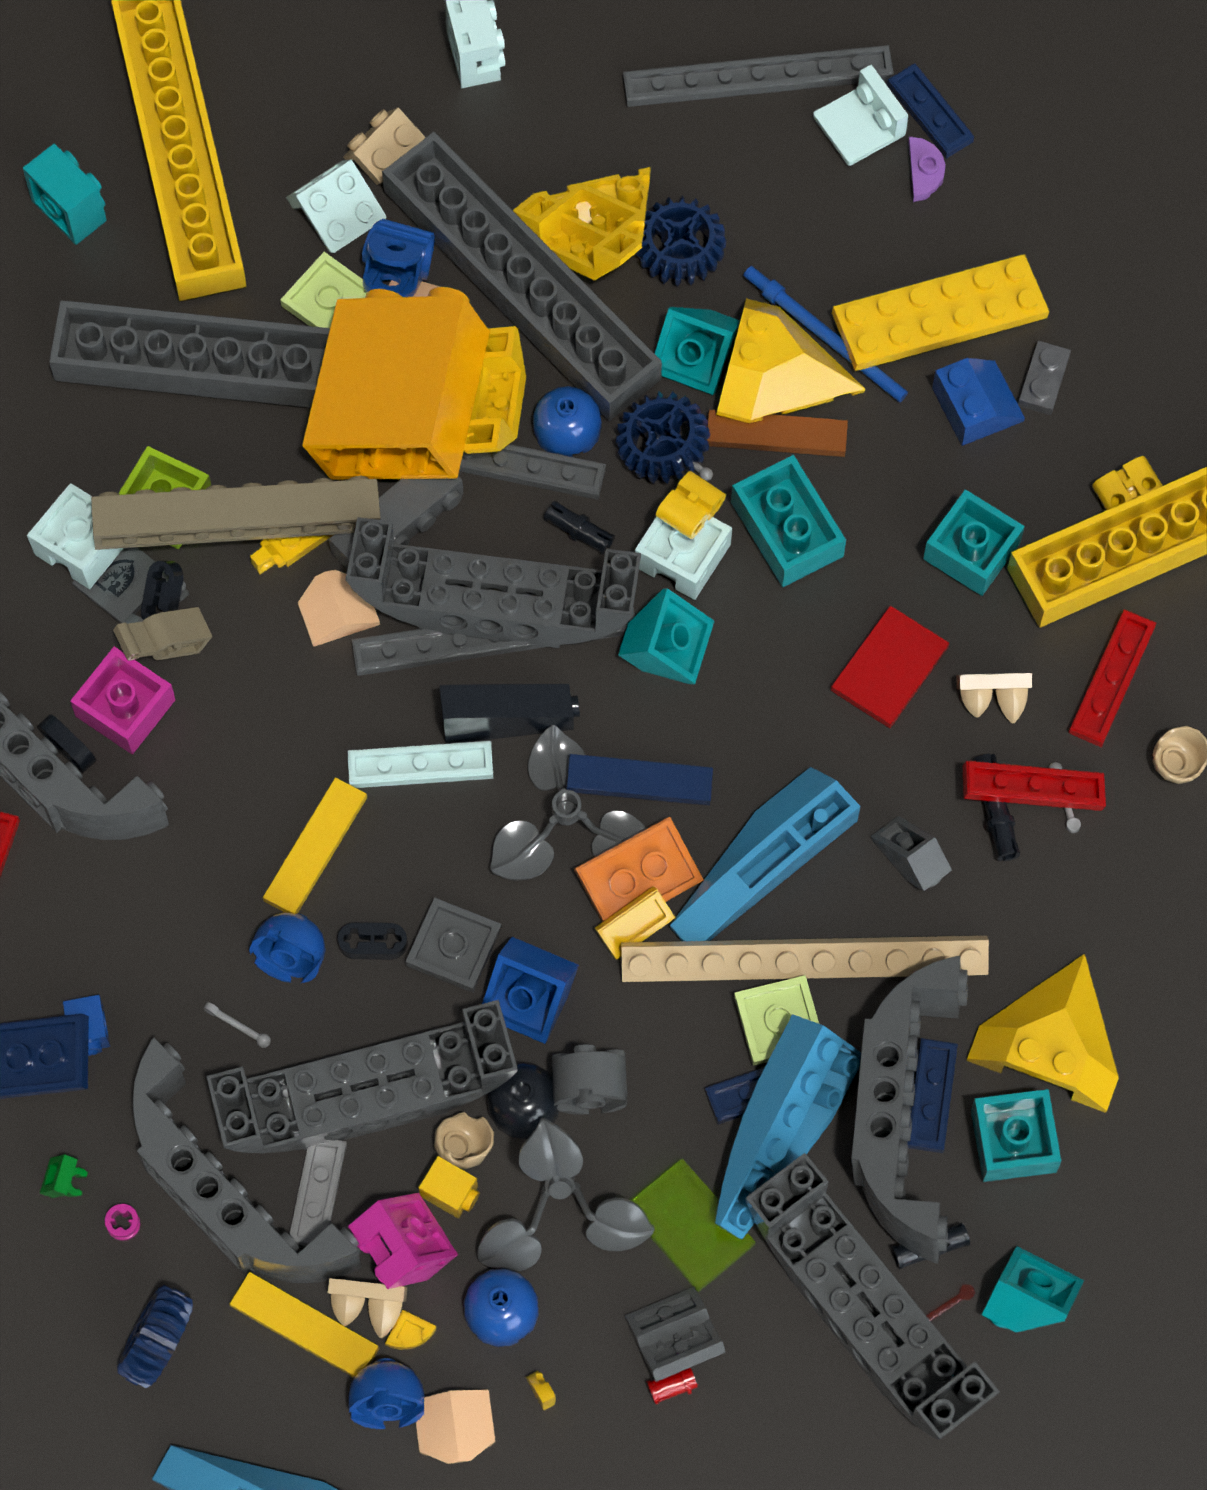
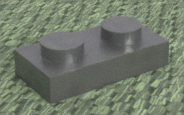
(1044, 378)

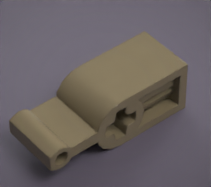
(164, 635)

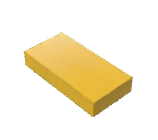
(635, 921)

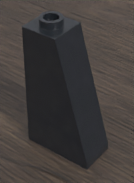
(505, 710)

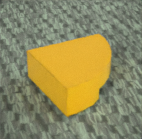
(409, 1332)
(542, 1390)

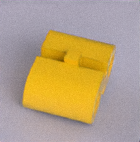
(1127, 483)
(690, 505)

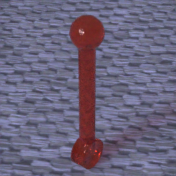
(966, 1293)

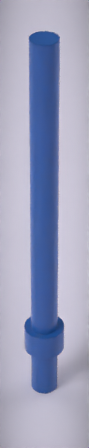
(775, 293)

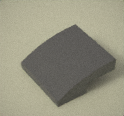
(675, 1334)

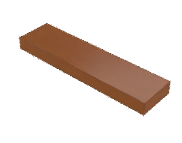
(780, 434)

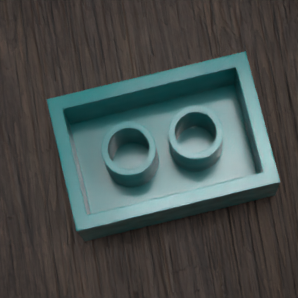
(788, 521)

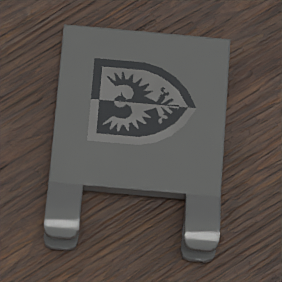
(122, 586)

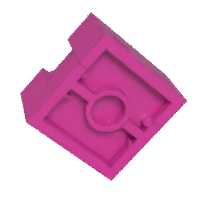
(403, 1240)

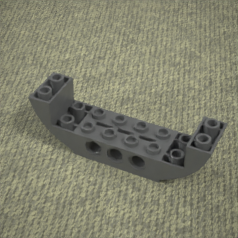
(491, 593)
(62, 798)
(365, 1087)
(886, 1100)
(253, 1241)
(865, 1302)

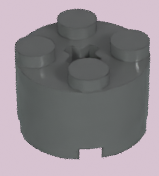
(589, 1080)

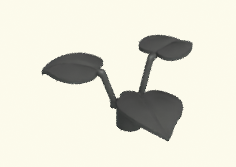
(519, 848)
(557, 1159)

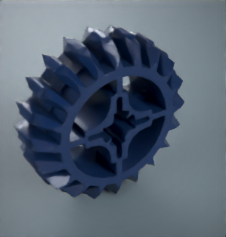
(679, 257)
(668, 453)
(155, 1336)

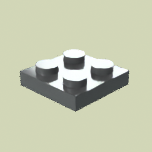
(453, 945)

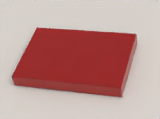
(890, 667)

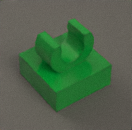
(59, 1176)

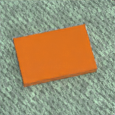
(637, 864)

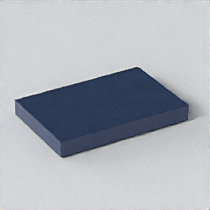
(44, 1056)

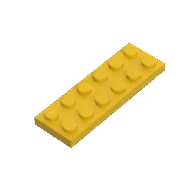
(940, 312)

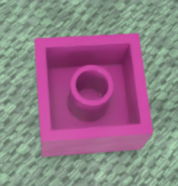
(123, 700)

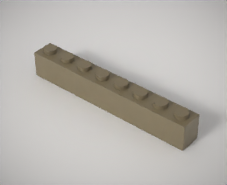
(232, 513)

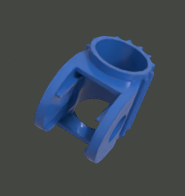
(397, 254)

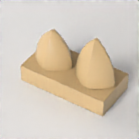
(1010, 692)
(383, 1303)

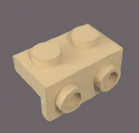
(384, 143)

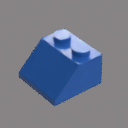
(975, 399)
(530, 988)

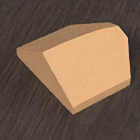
(334, 609)
(456, 1425)

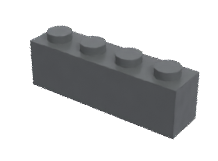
(411, 508)

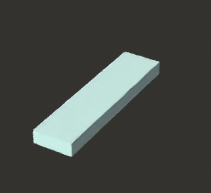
(420, 764)

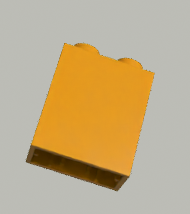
(397, 386)

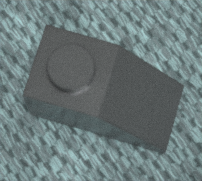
(912, 853)

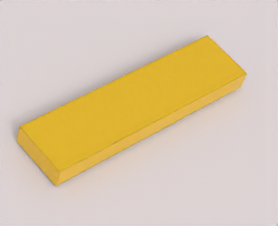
(315, 847)
(303, 1325)

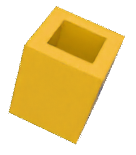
(449, 1188)

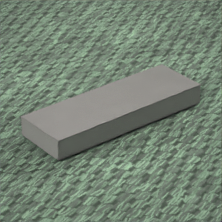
(317, 1191)

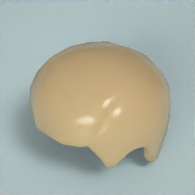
(1180, 754)
(464, 1140)

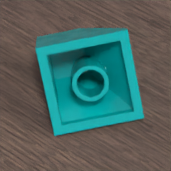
(696, 346)
(667, 638)
(1031, 1293)

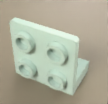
(863, 118)
(338, 205)

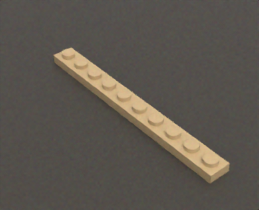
(797, 958)

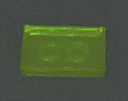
(686, 1227)

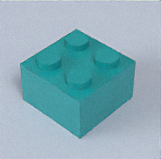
(65, 193)
(973, 542)
(1015, 1135)

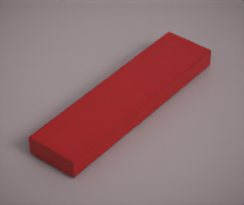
(1112, 678)
(1034, 785)

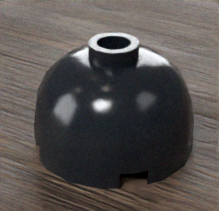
(523, 1101)

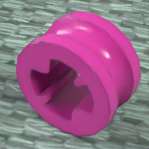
(123, 1210)

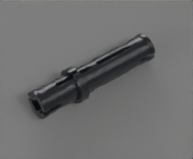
(1000, 822)

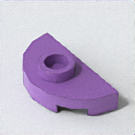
(926, 168)

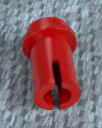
(672, 1385)

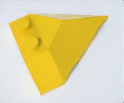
(592, 223)
(778, 368)
(498, 394)
(1054, 1037)

